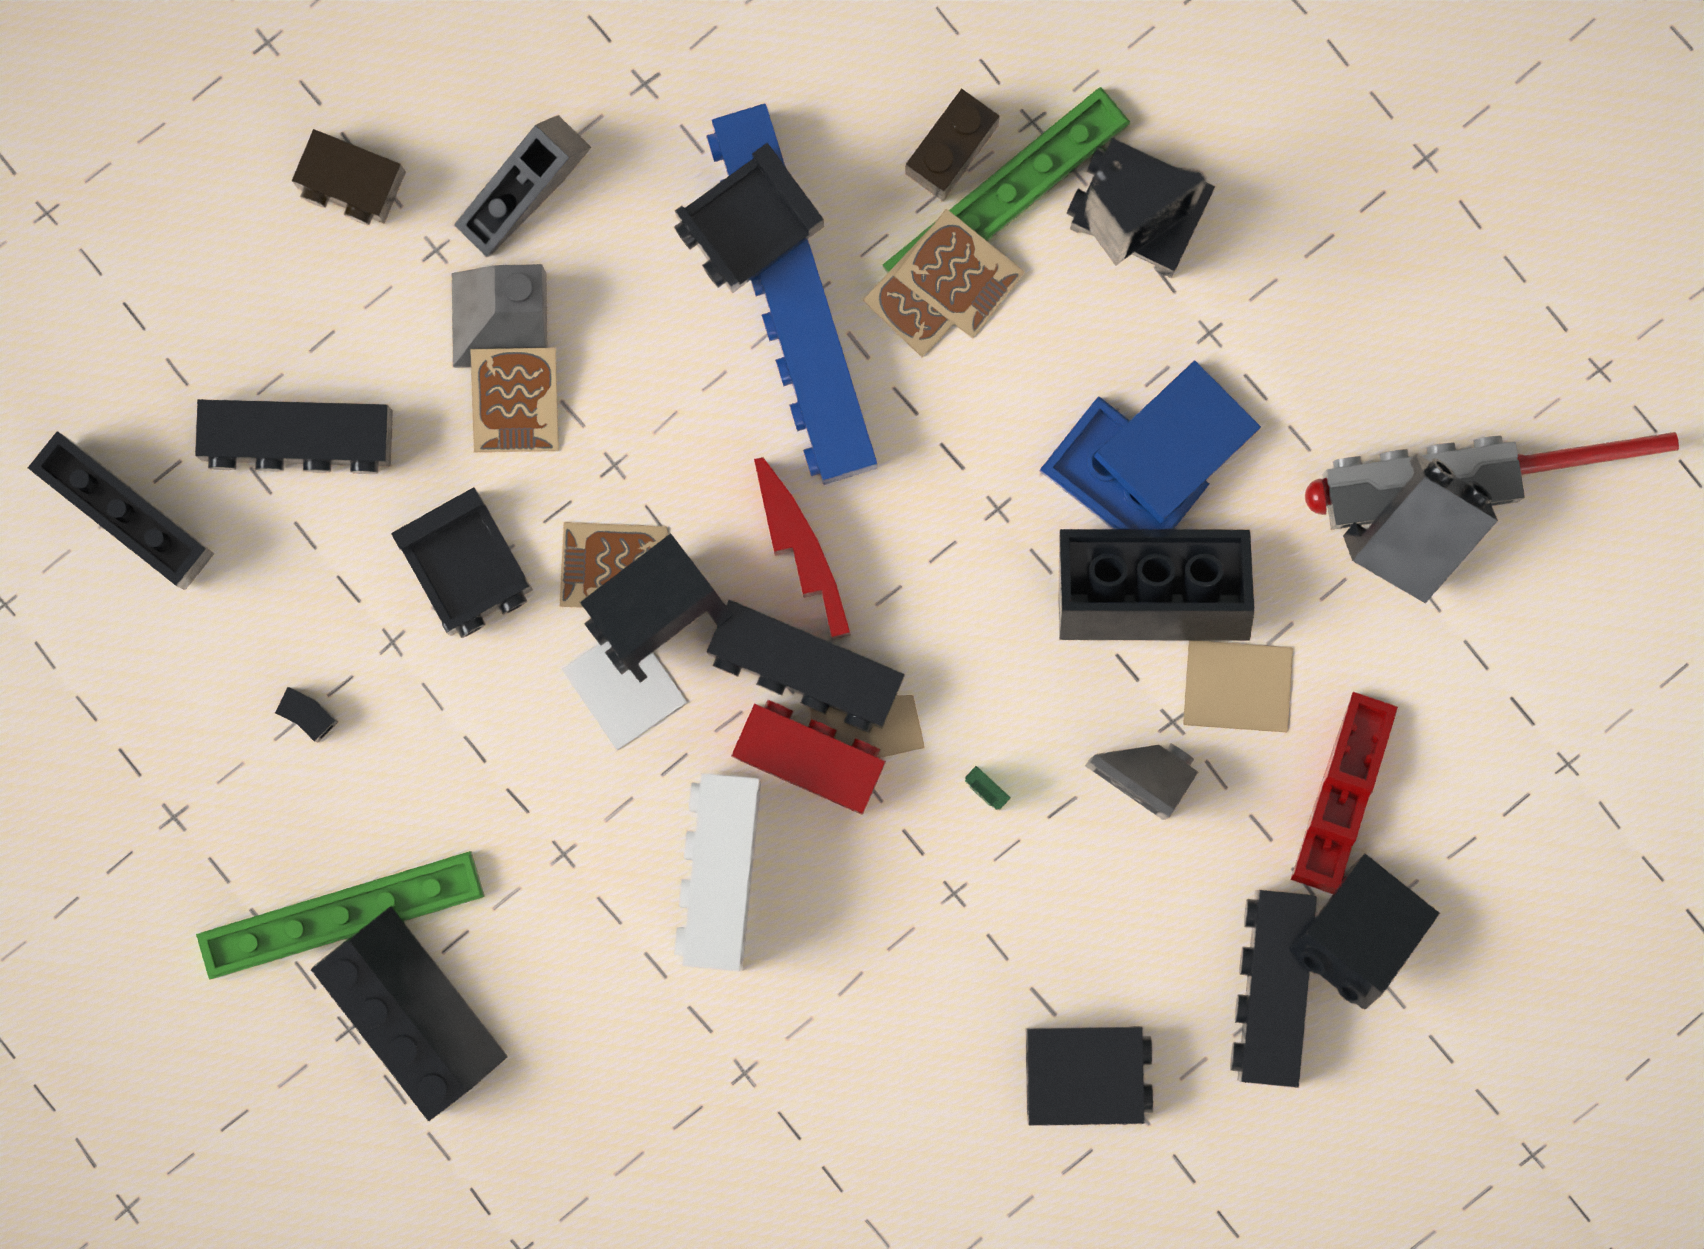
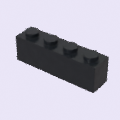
(294, 434)
(120, 510)
(805, 665)
(1275, 990)

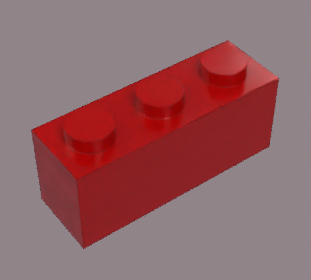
(809, 756)

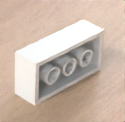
(720, 872)

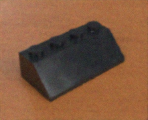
(1138, 204)
(1155, 584)
(409, 1013)

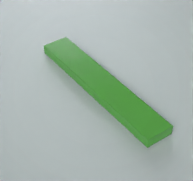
(1036, 168)
(338, 915)

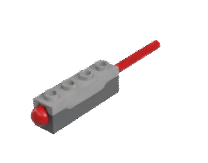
(1363, 491)

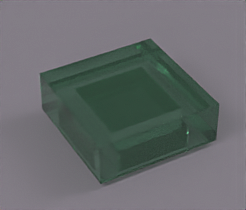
(986, 789)

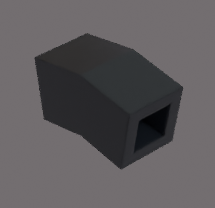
(306, 713)

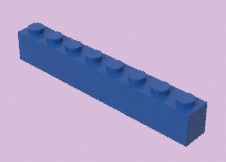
(802, 325)

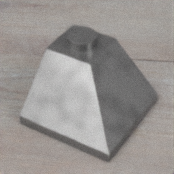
(498, 309)
(1148, 775)

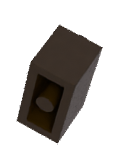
(952, 144)
(347, 177)

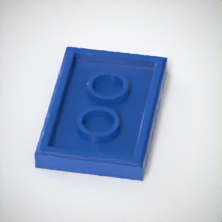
(1177, 441)
(1092, 485)

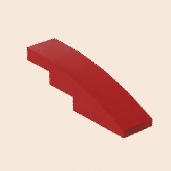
(793, 533)
(1344, 792)

